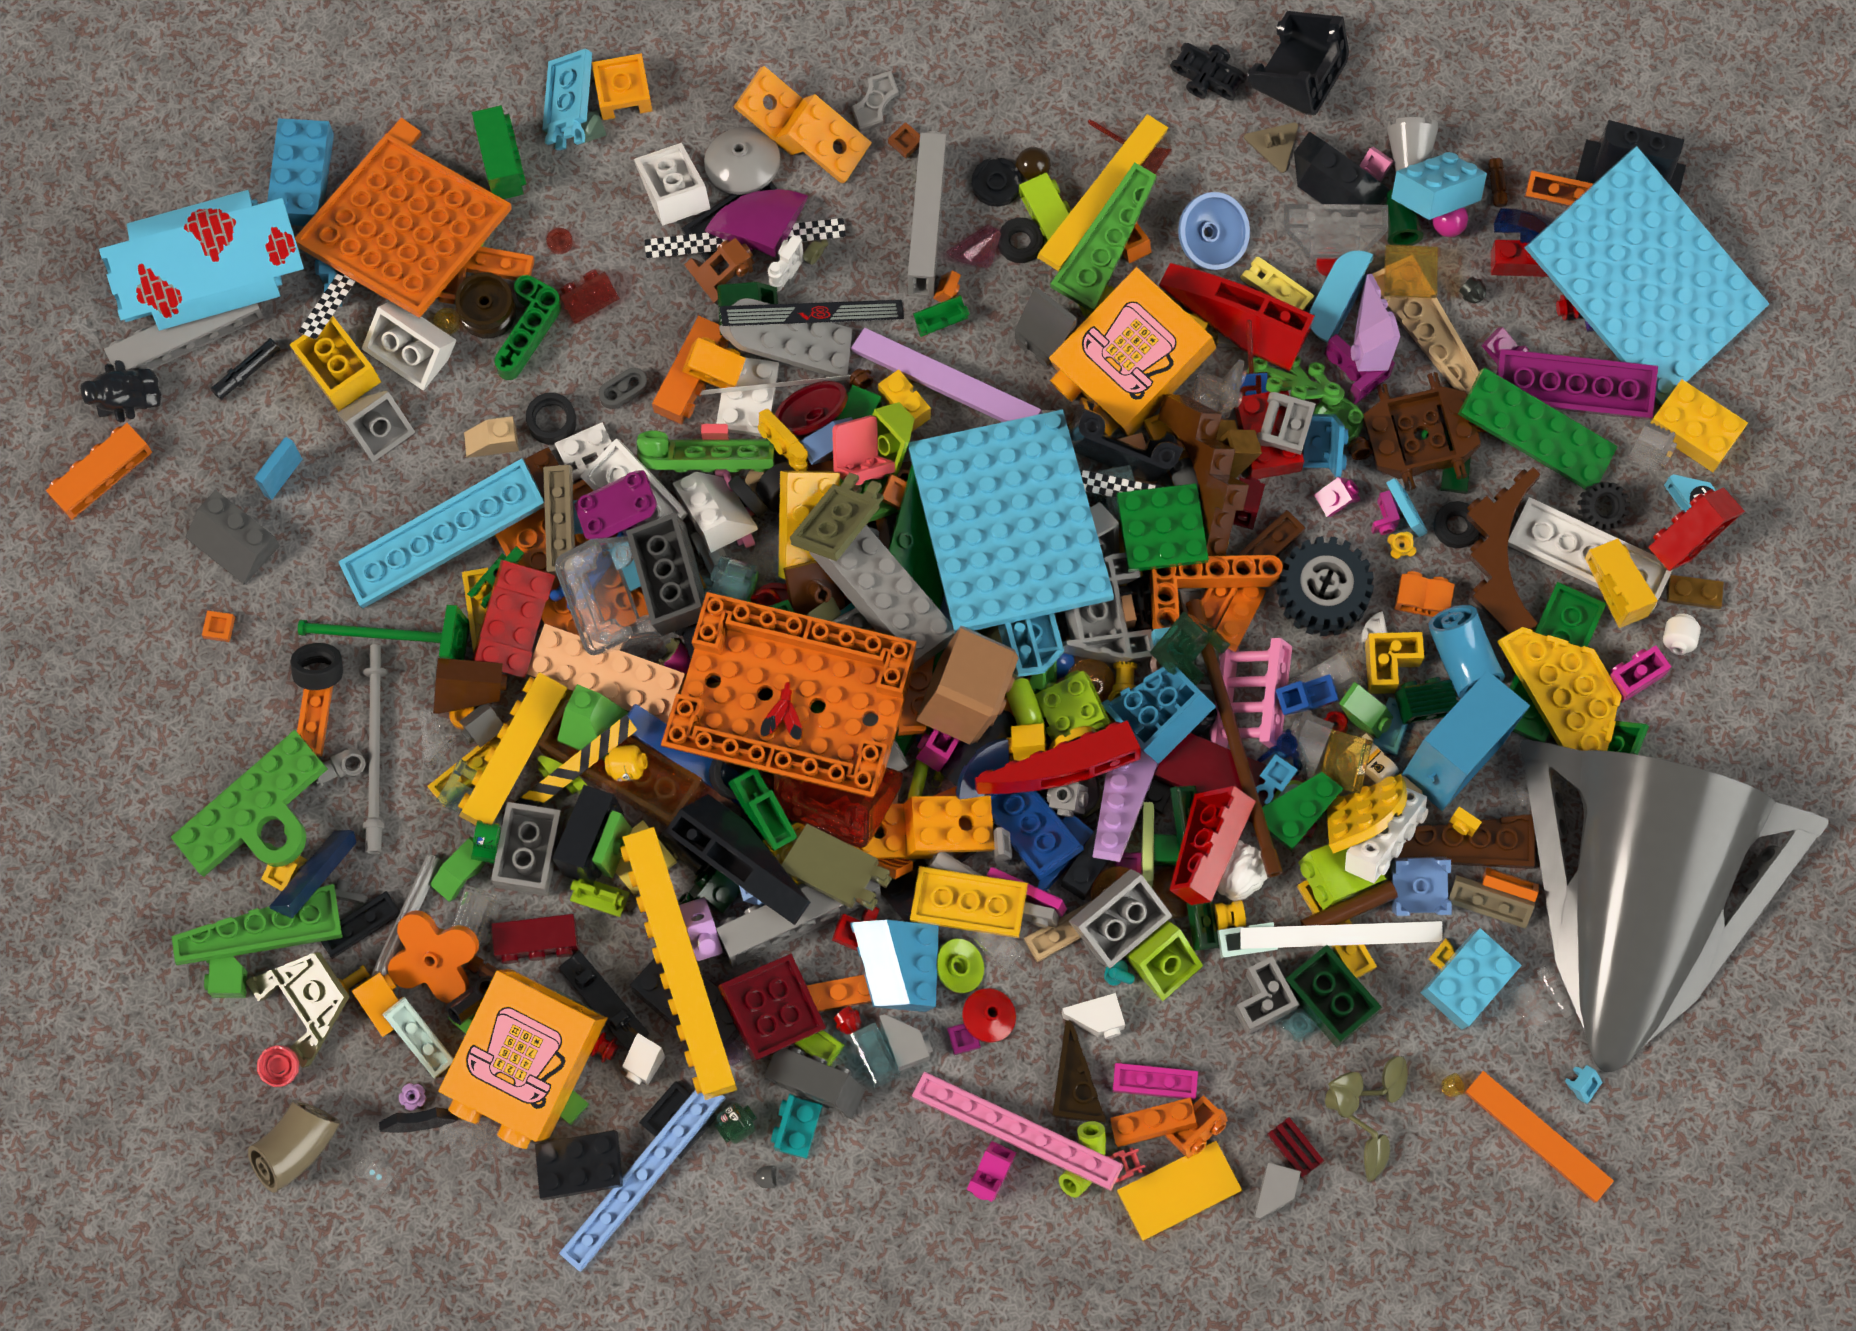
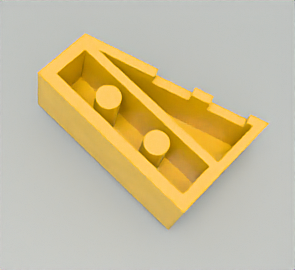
(1620, 583)

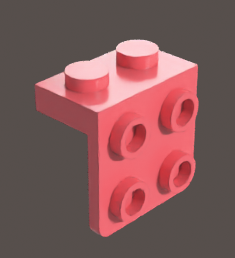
(857, 450)

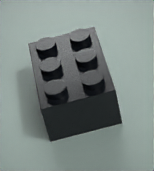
(583, 834)

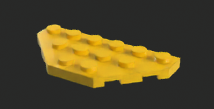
(1566, 688)

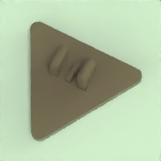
(1274, 144)

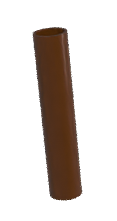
(1353, 906)

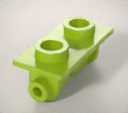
(599, 897)

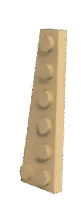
(1434, 334)

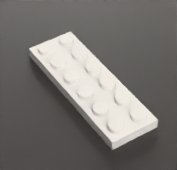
(1566, 541)

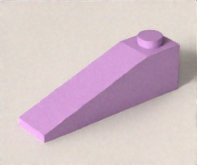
(1375, 330)

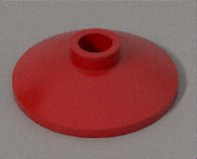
(978, 1021)

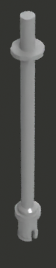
(373, 825)

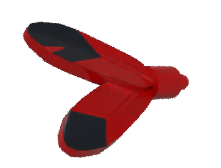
(783, 710)

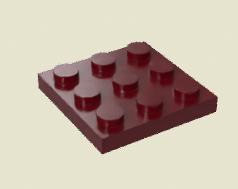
(771, 1007)

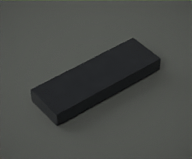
(363, 923)

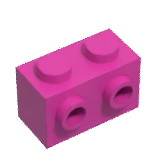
(1640, 672)
(936, 749)

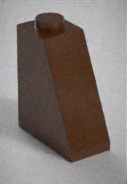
(467, 684)

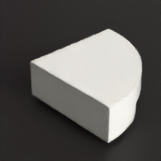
(1375, 624)

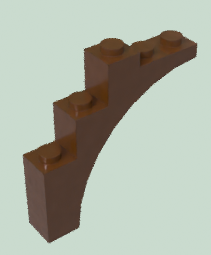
(1212, 460)
(1493, 520)

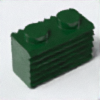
(1425, 700)

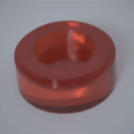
(559, 241)

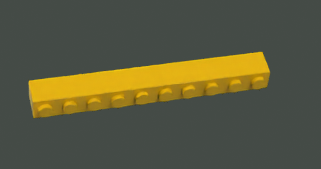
(679, 963)

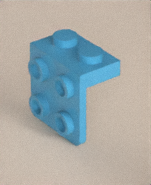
(1325, 444)

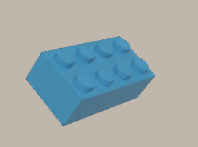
(301, 167)

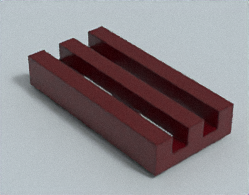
(1281, 1128)

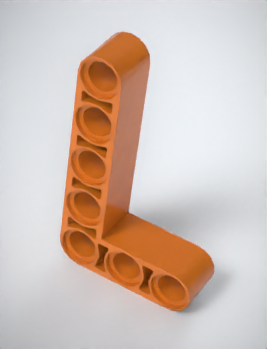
(1205, 579)

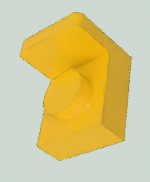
(281, 876)

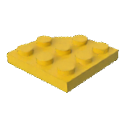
(1365, 814)

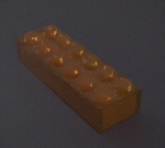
(657, 793)

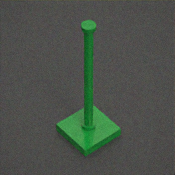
(452, 639)

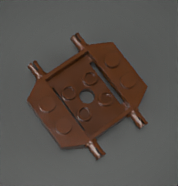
(1417, 413)

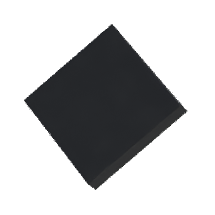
(666, 1108)

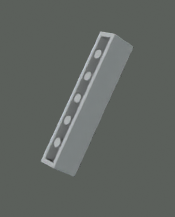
(153, 348)

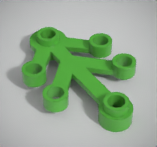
(1299, 382)

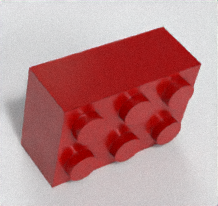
(1272, 461)
(1695, 528)

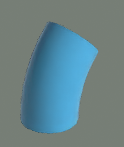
(1463, 647)

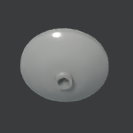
(744, 170)

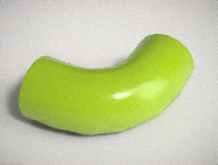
(1024, 703)
(1092, 1136)

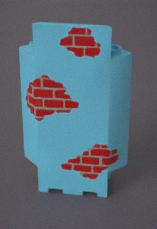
(202, 260)

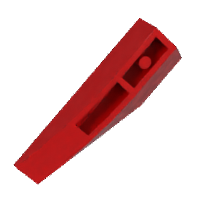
(1227, 305)
(1066, 763)

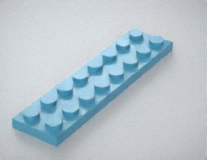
(442, 533)

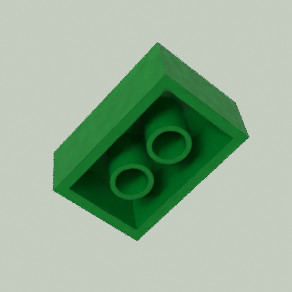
(499, 152)

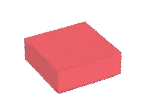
(714, 432)

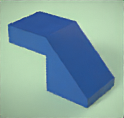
(1308, 695)

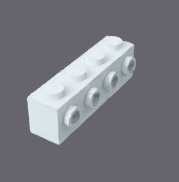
(1374, 855)

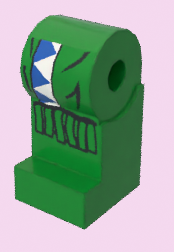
(485, 842)

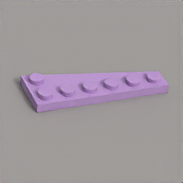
(1120, 805)

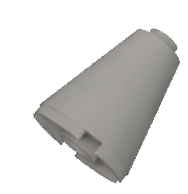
(1411, 140)

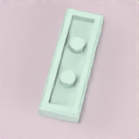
(418, 1037)

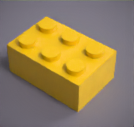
(336, 364)
(1700, 425)

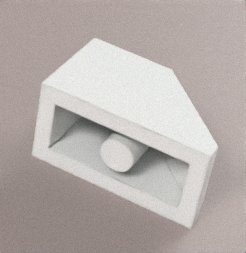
(1097, 1016)
(643, 1060)

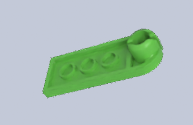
(659, 453)

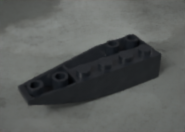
(739, 854)

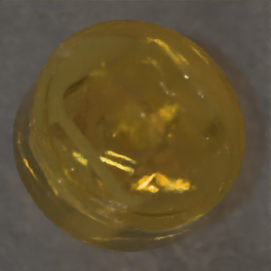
(447, 320)

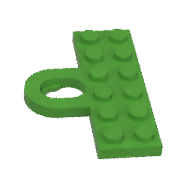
(249, 804)

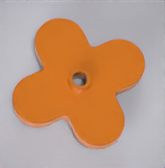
(433, 956)

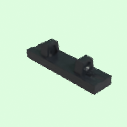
(603, 999)

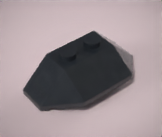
(1334, 177)

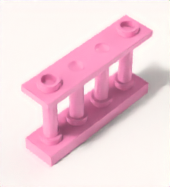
(1276, 677)

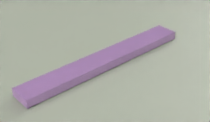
(941, 378)

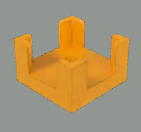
(621, 84)

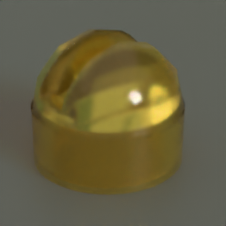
(1452, 1085)

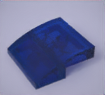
(1521, 222)

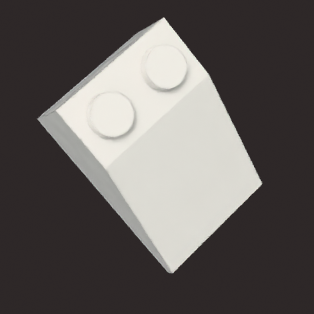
(672, 184)

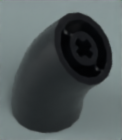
(964, 752)

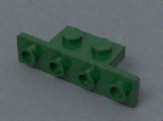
(713, 886)

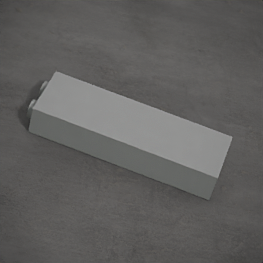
(927, 214)

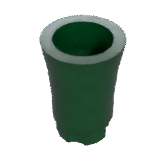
(1402, 224)

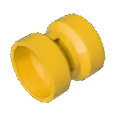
(1224, 912)

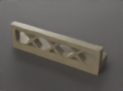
(558, 513)

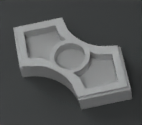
(870, 109)

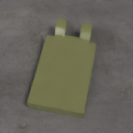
(838, 518)
(834, 868)

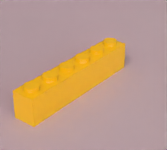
(513, 750)

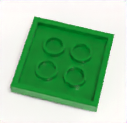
(1162, 527)

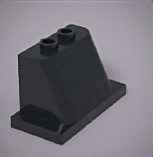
(1619, 139)

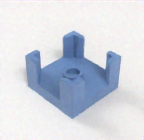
(1421, 885)

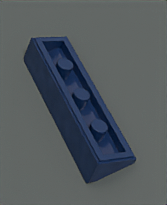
(314, 873)

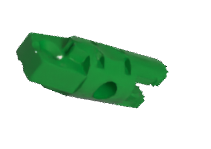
(489, 578)

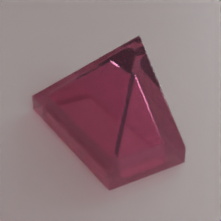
(977, 248)

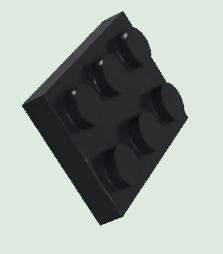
(578, 1165)

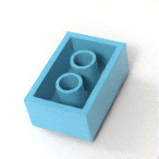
(1439, 185)
(1470, 979)

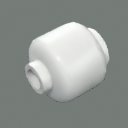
(1681, 634)

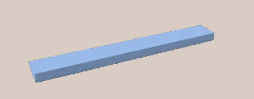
(639, 1179)

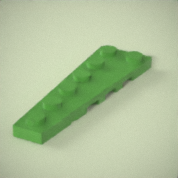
(1098, 252)
(261, 931)

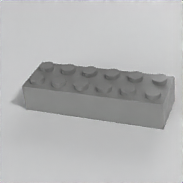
(888, 595)
(765, 929)

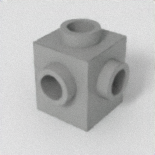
(1075, 801)

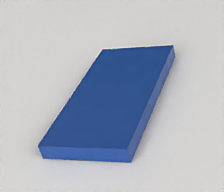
(1035, 831)

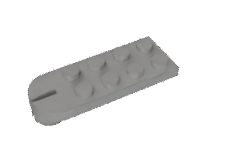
(806, 345)

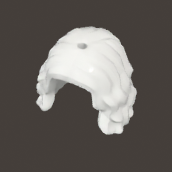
(1243, 873)

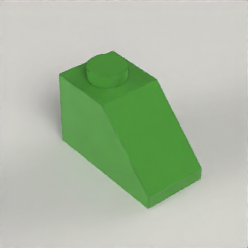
(1366, 711)

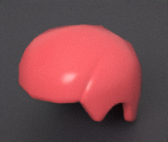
(275, 1060)

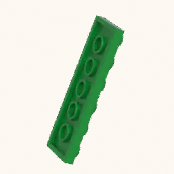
(1537, 429)
(1568, 617)

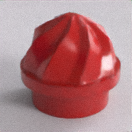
(848, 1020)

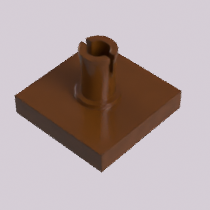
(810, 586)

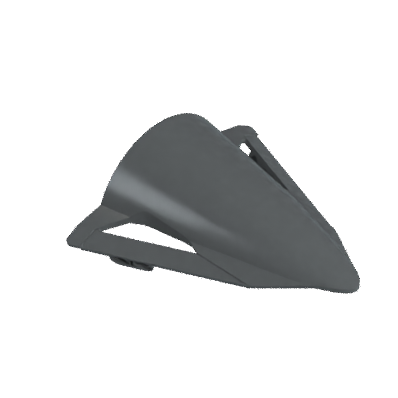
(1655, 866)

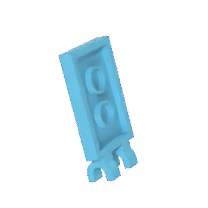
(567, 98)

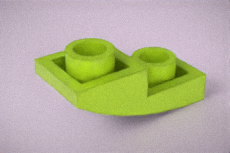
(550, 765)

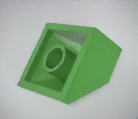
(587, 717)

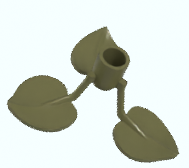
(1344, 1098)

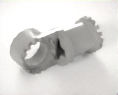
(337, 767)

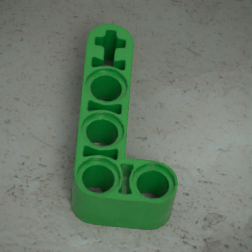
(523, 331)

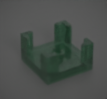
(1184, 643)

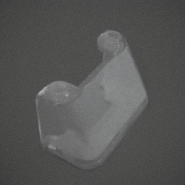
(600, 596)

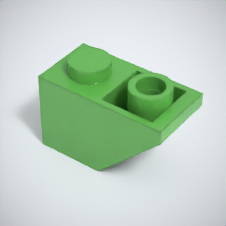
(226, 978)

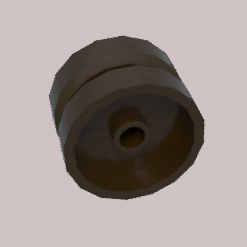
(485, 305)

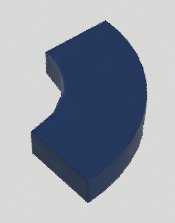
(988, 757)

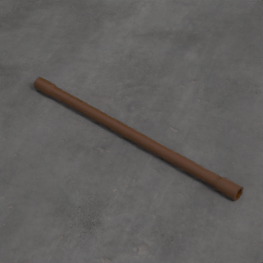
(1268, 852)

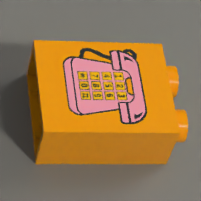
(1130, 354)
(521, 1058)

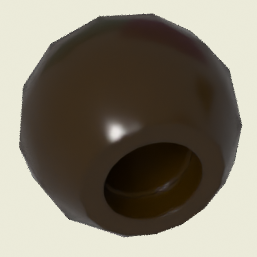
(1033, 162)

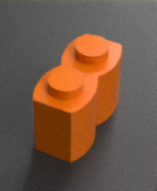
(1423, 595)

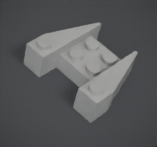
(1101, 628)

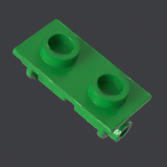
(941, 315)

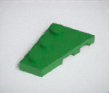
(1299, 809)

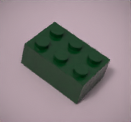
(1332, 996)

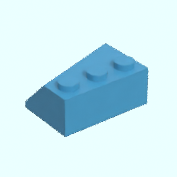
(1161, 711)
(899, 963)

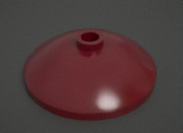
(812, 407)

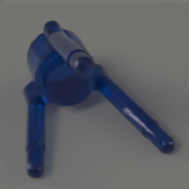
(1284, 747)

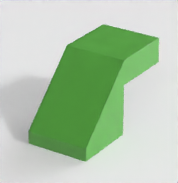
(456, 871)

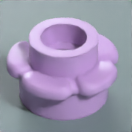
(418, 1101)

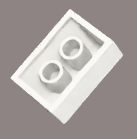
(408, 344)
(713, 509)

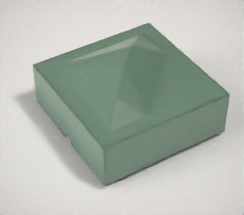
(593, 127)

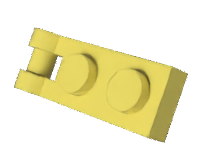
(1276, 284)

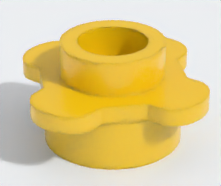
(1405, 538)

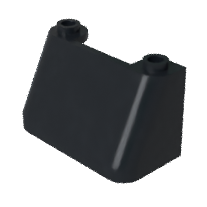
(1305, 62)
(1148, 464)

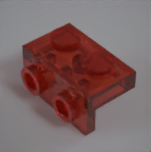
(588, 295)

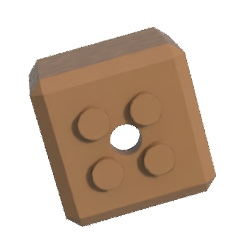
(968, 686)

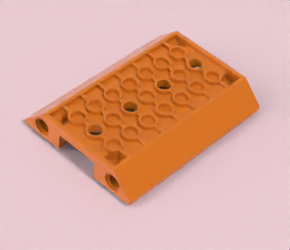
(823, 662)

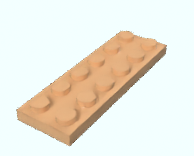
(615, 675)

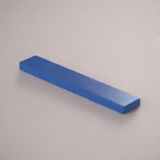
(651, 732)

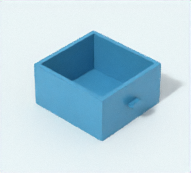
(1465, 740)

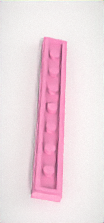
(1017, 1131)

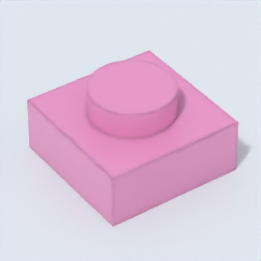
(1376, 163)

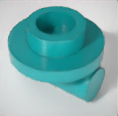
(1118, 974)

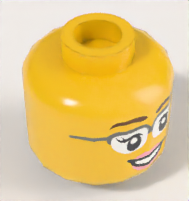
(625, 763)

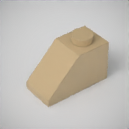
(492, 437)

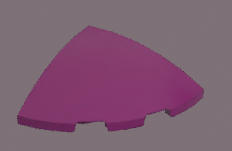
(759, 219)

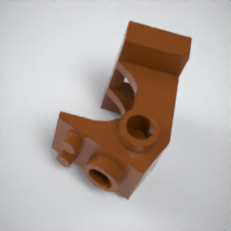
(735, 254)

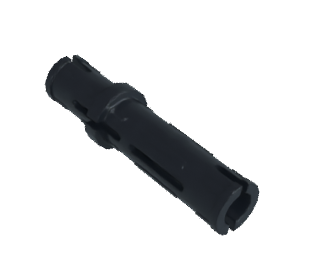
(236, 376)

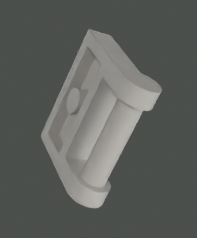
(1294, 425)

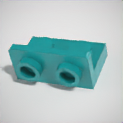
(796, 1127)

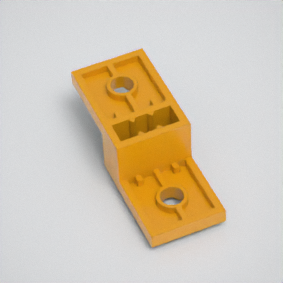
(802, 124)
(932, 826)

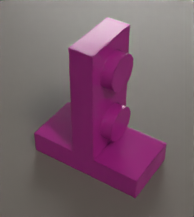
(1365, 381)

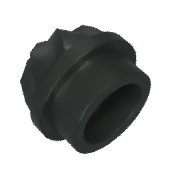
(1473, 290)

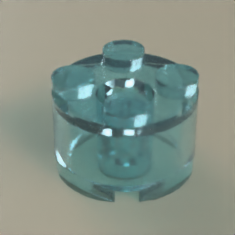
(733, 578)

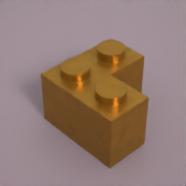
(1243, 441)

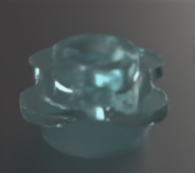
(1299, 1017)

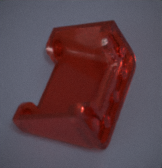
(835, 811)

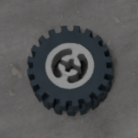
(1318, 613)

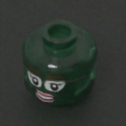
(735, 1123)

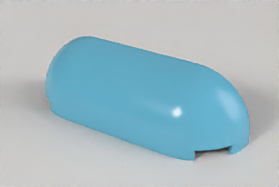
(1339, 293)

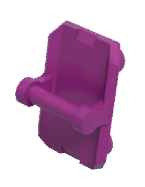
(616, 506)

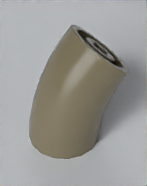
(292, 1145)

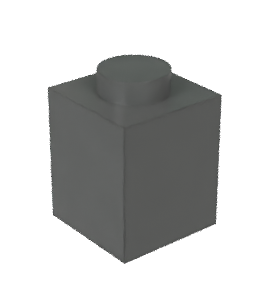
(481, 725)

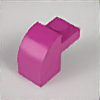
(991, 1171)

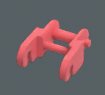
(1129, 1172)

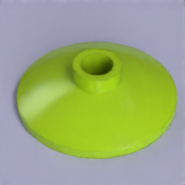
(968, 963)

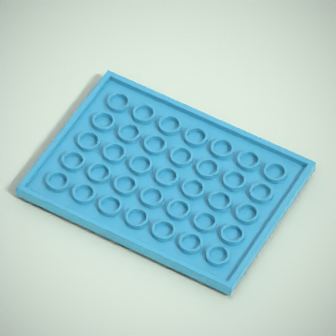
(1647, 273)
(1010, 521)

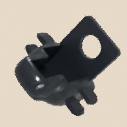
(122, 391)

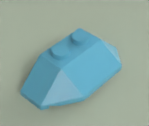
(1035, 642)

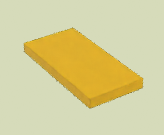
(969, 902)
(1179, 1191)

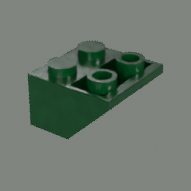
(731, 293)

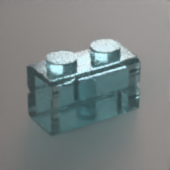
(875, 1055)

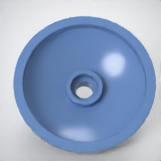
(1226, 228)

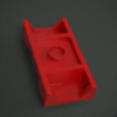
(513, 617)

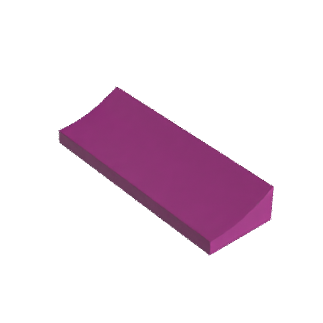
(1582, 383)

